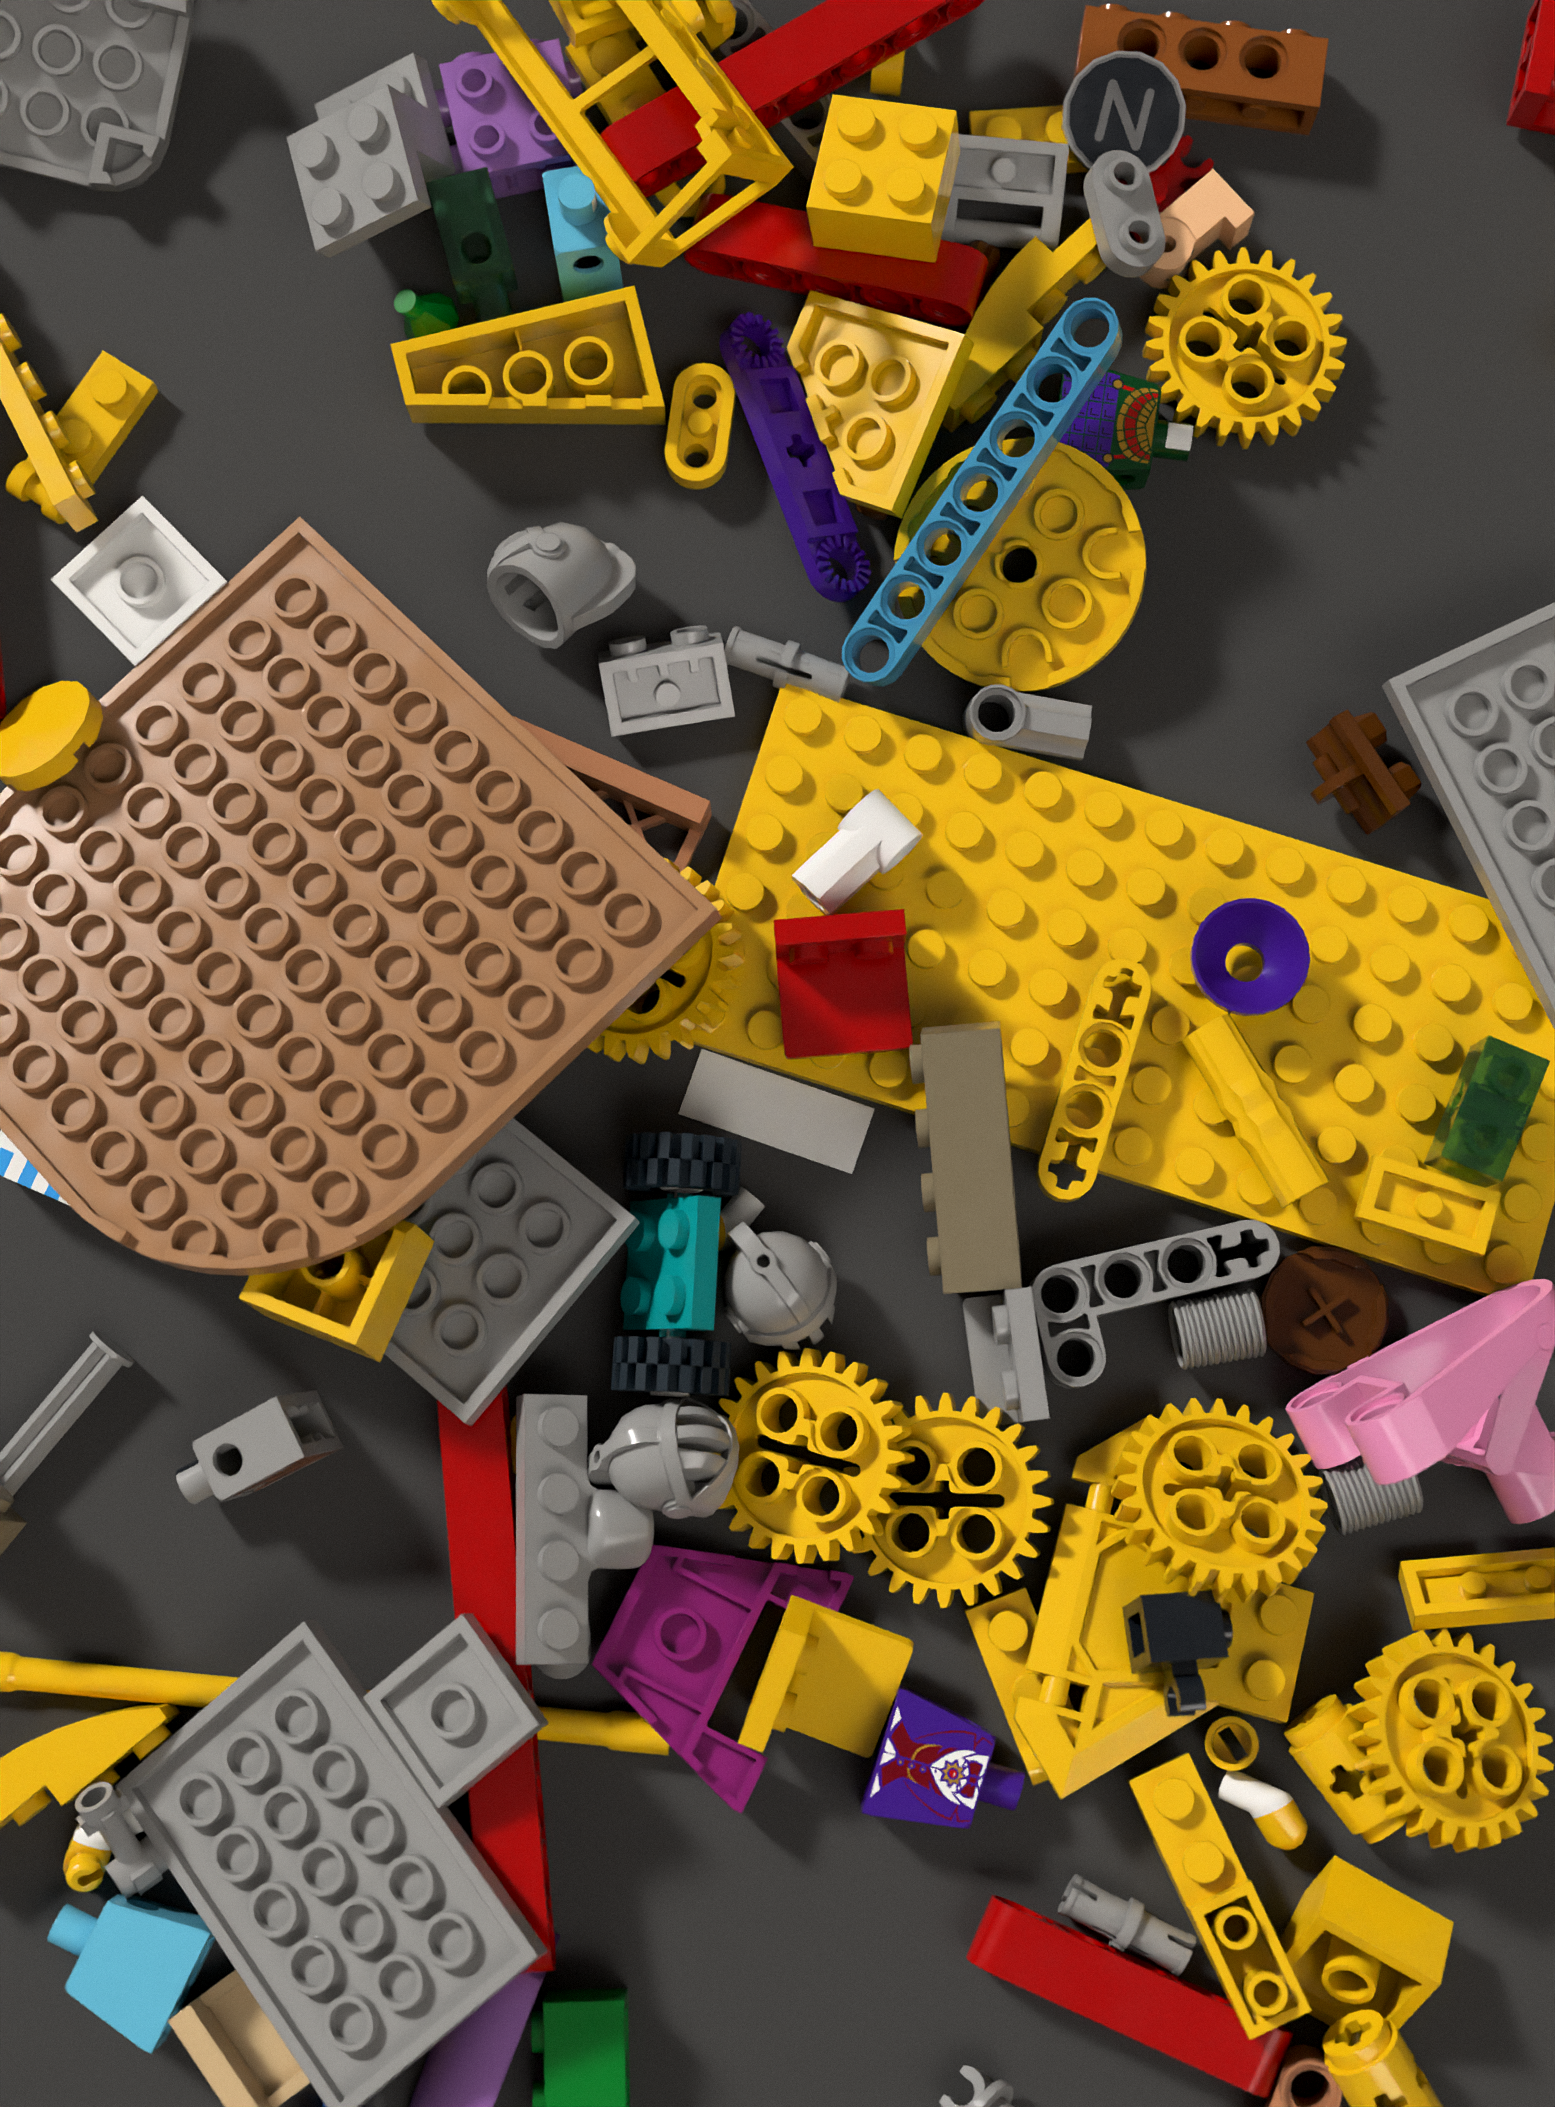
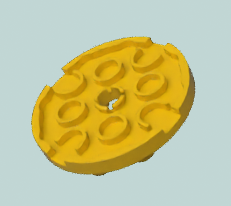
(1083, 583)

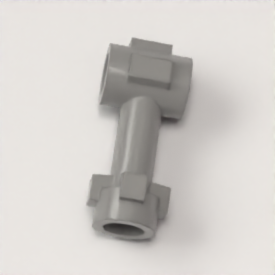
(136, 1862)

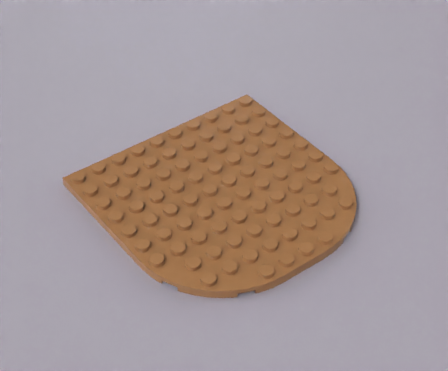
(304, 929)

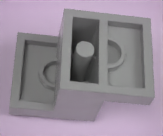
(371, 155)

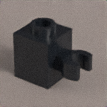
(1177, 1638)

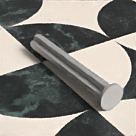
(60, 1410)

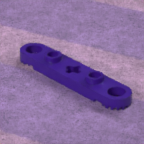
(805, 491)

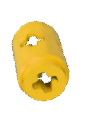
(1319, 1746)
(1375, 2064)

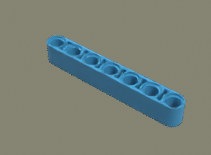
(984, 463)

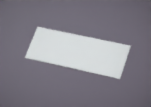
(776, 1111)

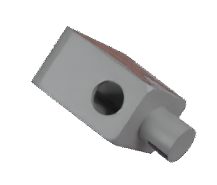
(259, 1448)

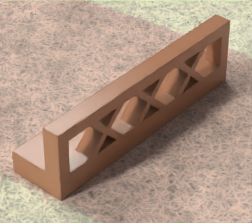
(634, 790)

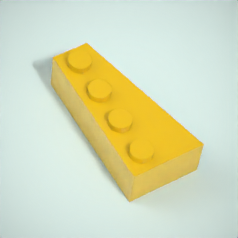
(537, 367)

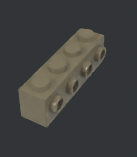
(969, 1157)

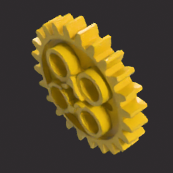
(1282, 313)
(682, 1007)
(823, 1398)
(1219, 1500)
(946, 1559)
(1450, 1740)

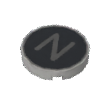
(1124, 105)

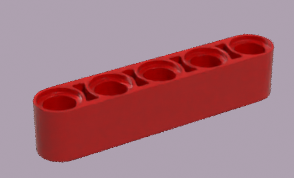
(776, 250)
(1125, 1995)

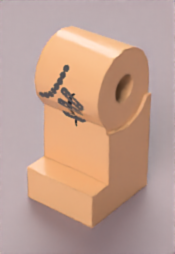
(1194, 222)

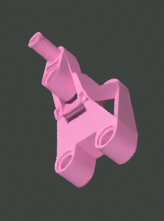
(1440, 1401)

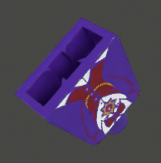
(935, 1766)

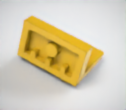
(827, 1679)

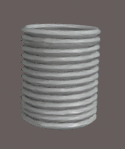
(1217, 1328)
(1359, 1502)

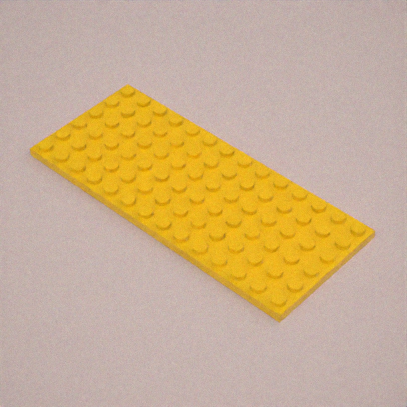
(1053, 873)

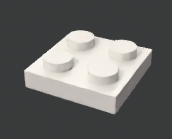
(138, 581)

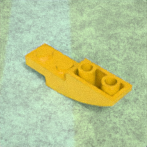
(1006, 321)
(77, 1758)
(1218, 1896)

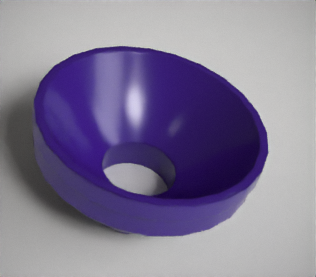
(1267, 931)

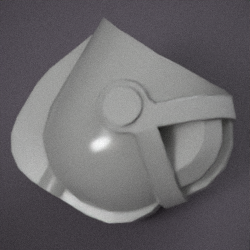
(565, 575)
(778, 1288)
(656, 1460)

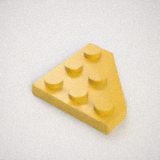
(875, 393)

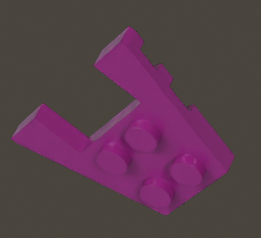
(682, 1640)

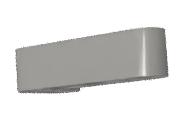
(1153, 1286)

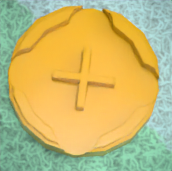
(45, 734)

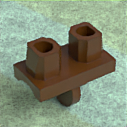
(1356, 772)

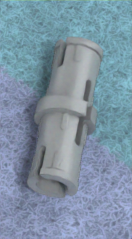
(786, 664)
(1127, 1925)

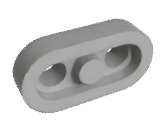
(1122, 209)

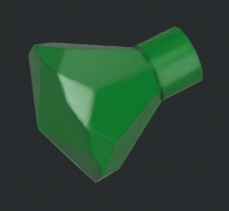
(425, 313)

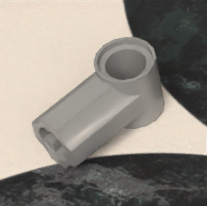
(1034, 724)

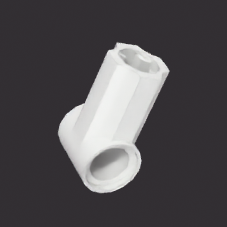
(868, 842)

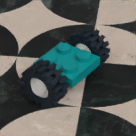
(674, 1264)

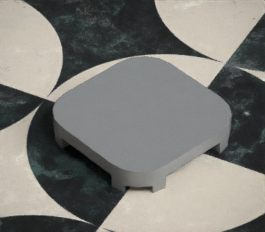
(91, 87)

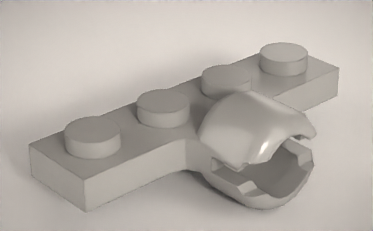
(564, 1530)

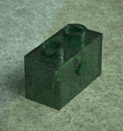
(1487, 1112)

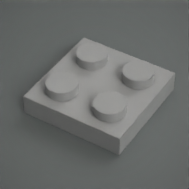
(455, 1710)

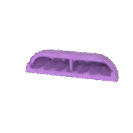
(476, 2055)

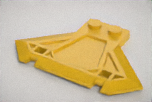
(1085, 1642)

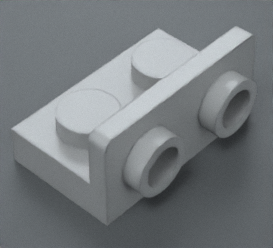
(665, 681)
(1006, 1355)

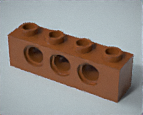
(1227, 90)

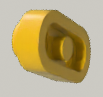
(700, 429)

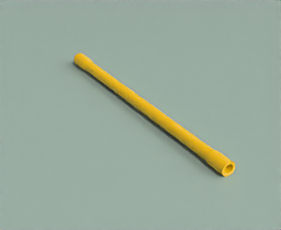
(614, 1730)

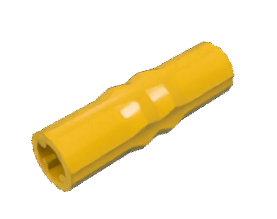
(1255, 1110)

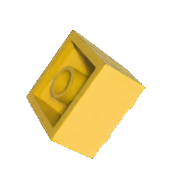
(1364, 1946)

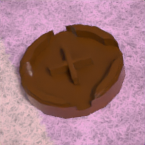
(1323, 1310)

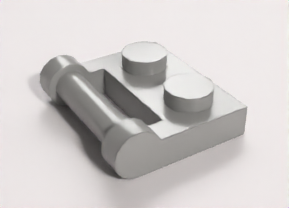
(1012, 174)

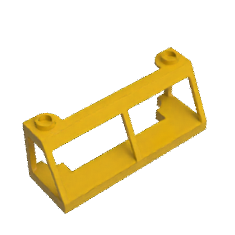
(730, 132)

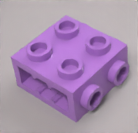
(499, 123)

